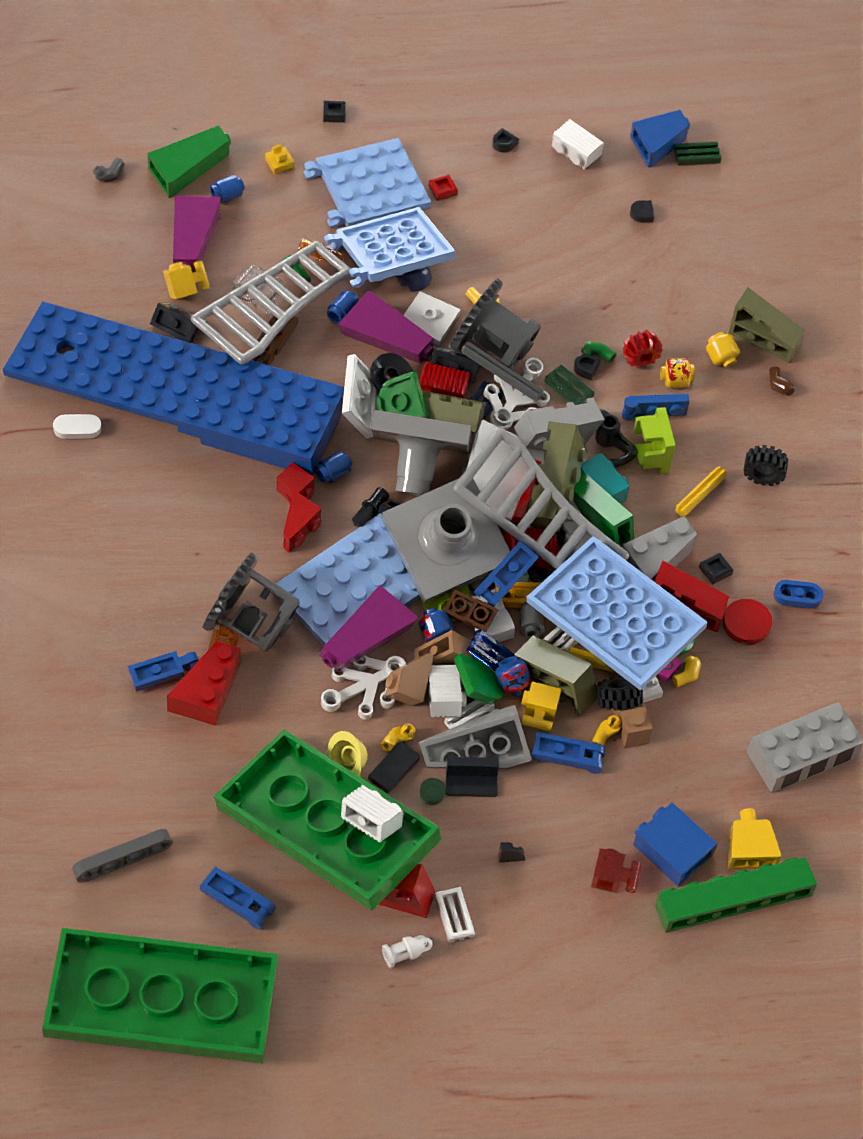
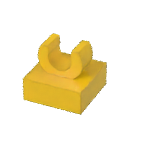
(279, 159)

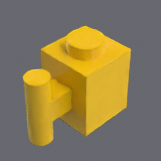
(182, 281)
(540, 705)

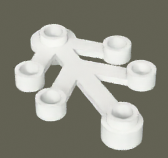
(514, 398)
(365, 681)

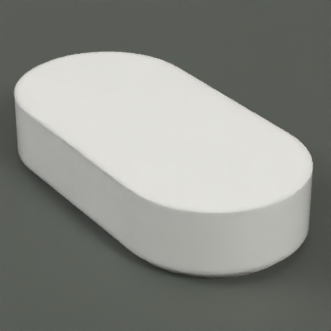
(77, 426)

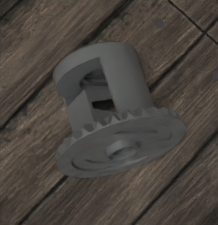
(496, 328)
(250, 617)

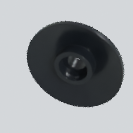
(390, 365)

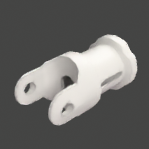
(409, 948)

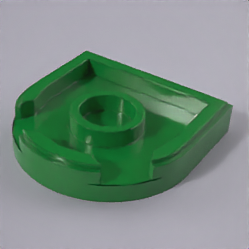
(403, 396)
(478, 679)

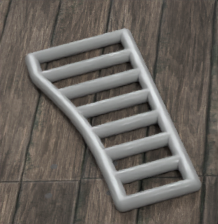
(283, 317)
(550, 492)

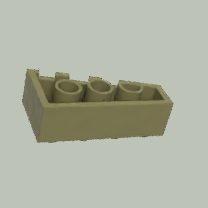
(454, 409)
(562, 466)

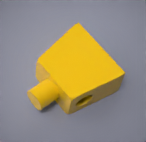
(752, 842)

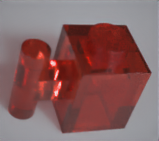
(610, 872)

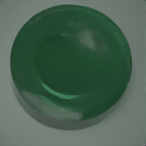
(432, 791)

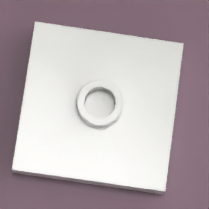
(432, 316)

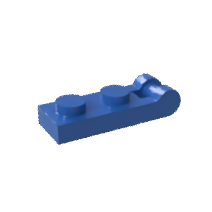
(646, 405)
(507, 573)
(568, 752)
(237, 897)

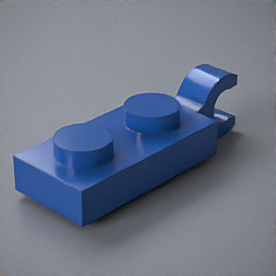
(161, 669)

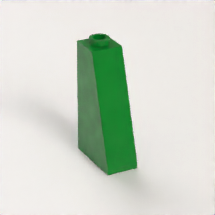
(188, 159)
(603, 510)

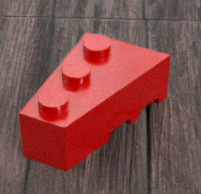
(206, 685)
(412, 894)

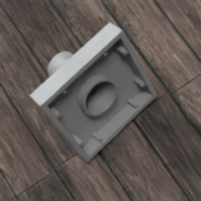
(419, 445)
(438, 559)

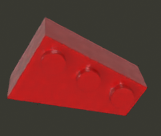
(693, 593)

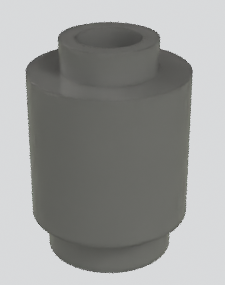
(531, 621)

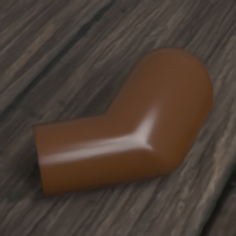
(780, 384)

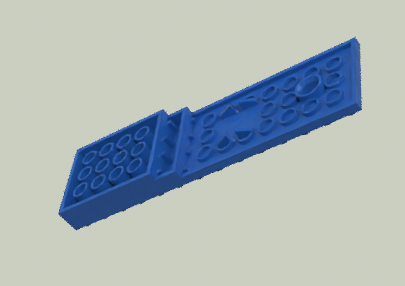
(202, 391)

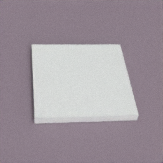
(500, 494)

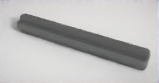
(502, 371)

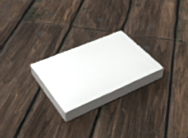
(359, 396)

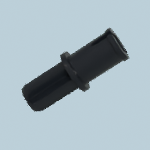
(370, 507)

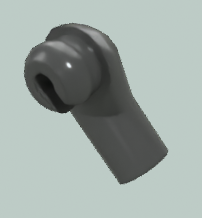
(109, 173)

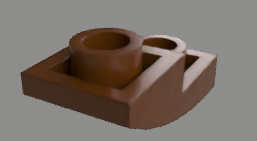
(470, 610)

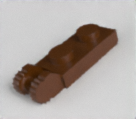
(279, 340)

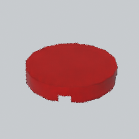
(747, 621)

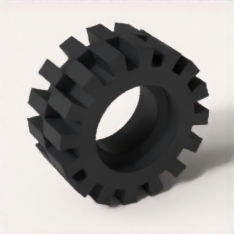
(766, 465)
(618, 694)

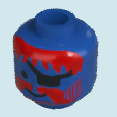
(435, 624)
(513, 675)

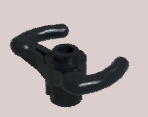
(610, 435)

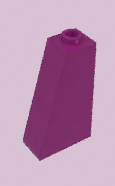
(193, 227)
(386, 328)
(370, 627)

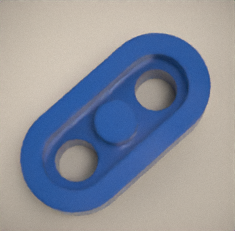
(798, 593)

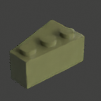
(765, 327)
(560, 670)

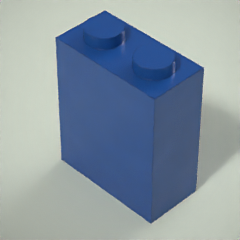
(674, 843)

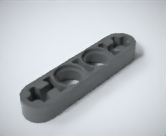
(122, 855)

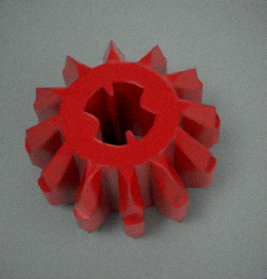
(642, 349)

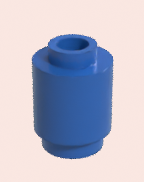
(228, 188)
(341, 306)
(333, 467)

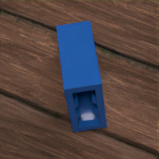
(659, 134)

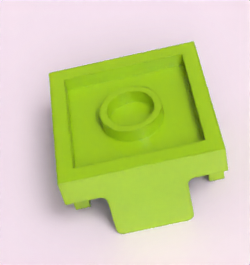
(658, 431)

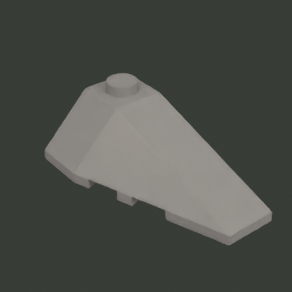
(491, 735)

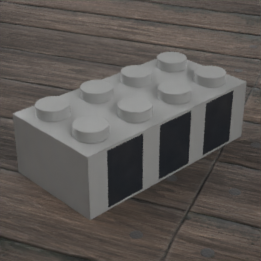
(805, 747)

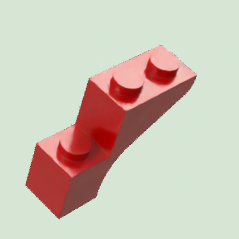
(303, 514)

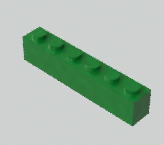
(735, 894)

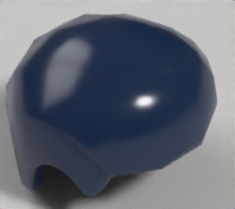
(416, 279)

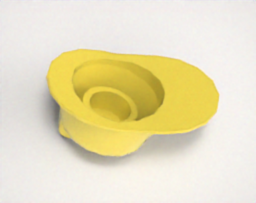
(347, 751)

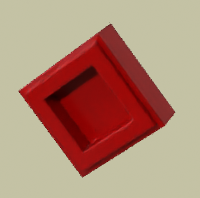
(443, 187)

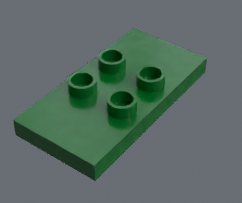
(295, 803)
(161, 995)

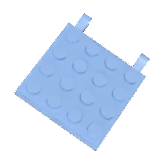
(369, 183)
(391, 245)

